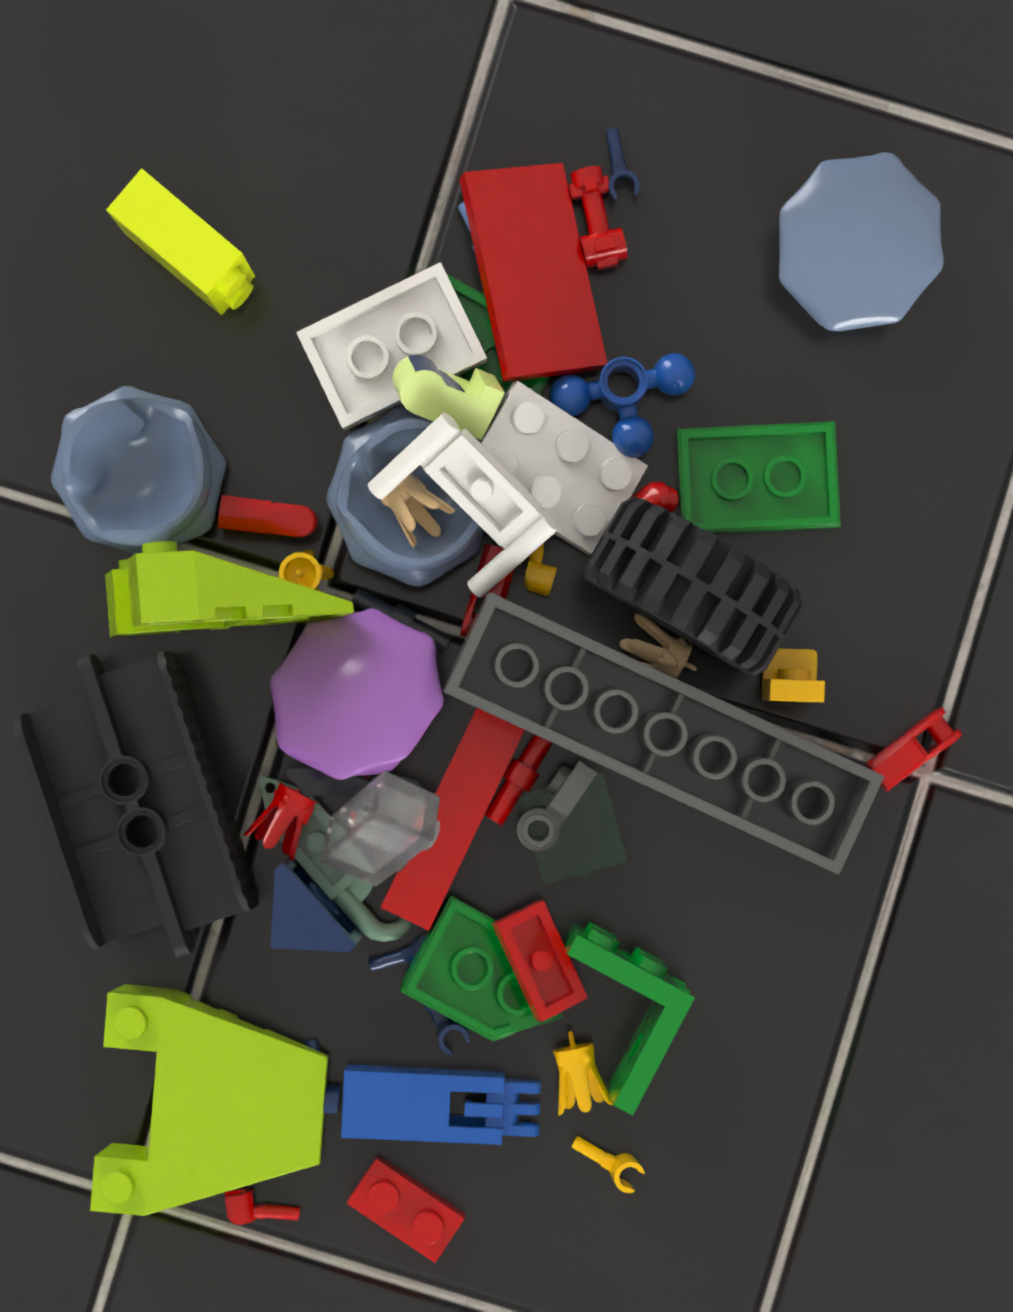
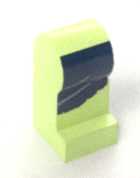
(433, 391)

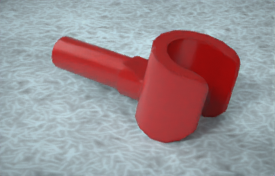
(242, 1210)

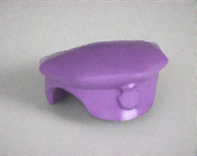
(356, 694)

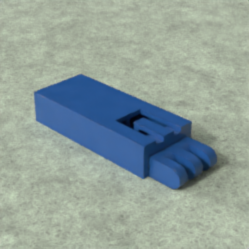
(416, 1105)

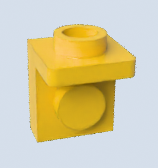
(793, 677)

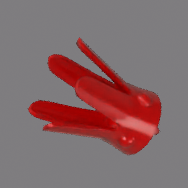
(287, 810)

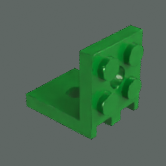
(662, 1019)

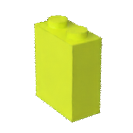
(182, 243)

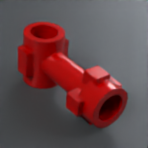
(602, 246)

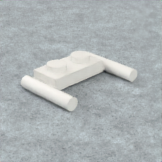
(480, 489)

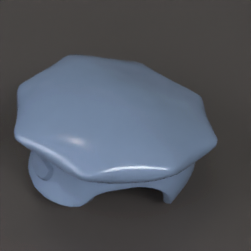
(859, 242)
(138, 470)
(372, 529)

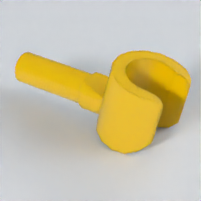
(539, 576)
(612, 1163)

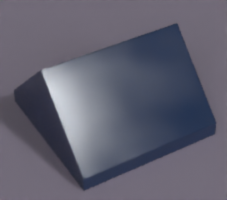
(306, 916)

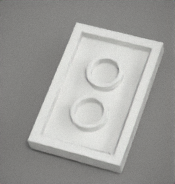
(365, 342)
(561, 464)

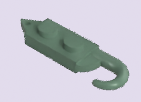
(339, 886)

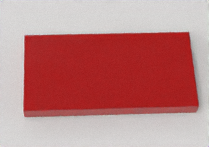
(533, 271)

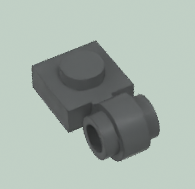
(567, 788)

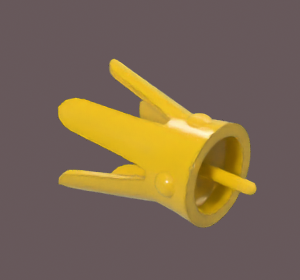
(304, 570)
(579, 1077)

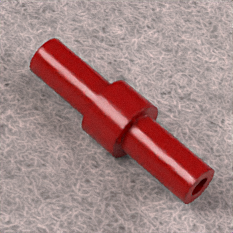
(519, 777)

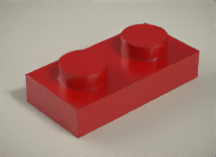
(539, 960)
(406, 1208)

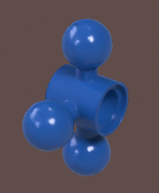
(631, 434)

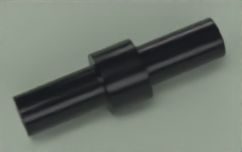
(364, 601)

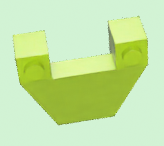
(192, 590)
(224, 1108)

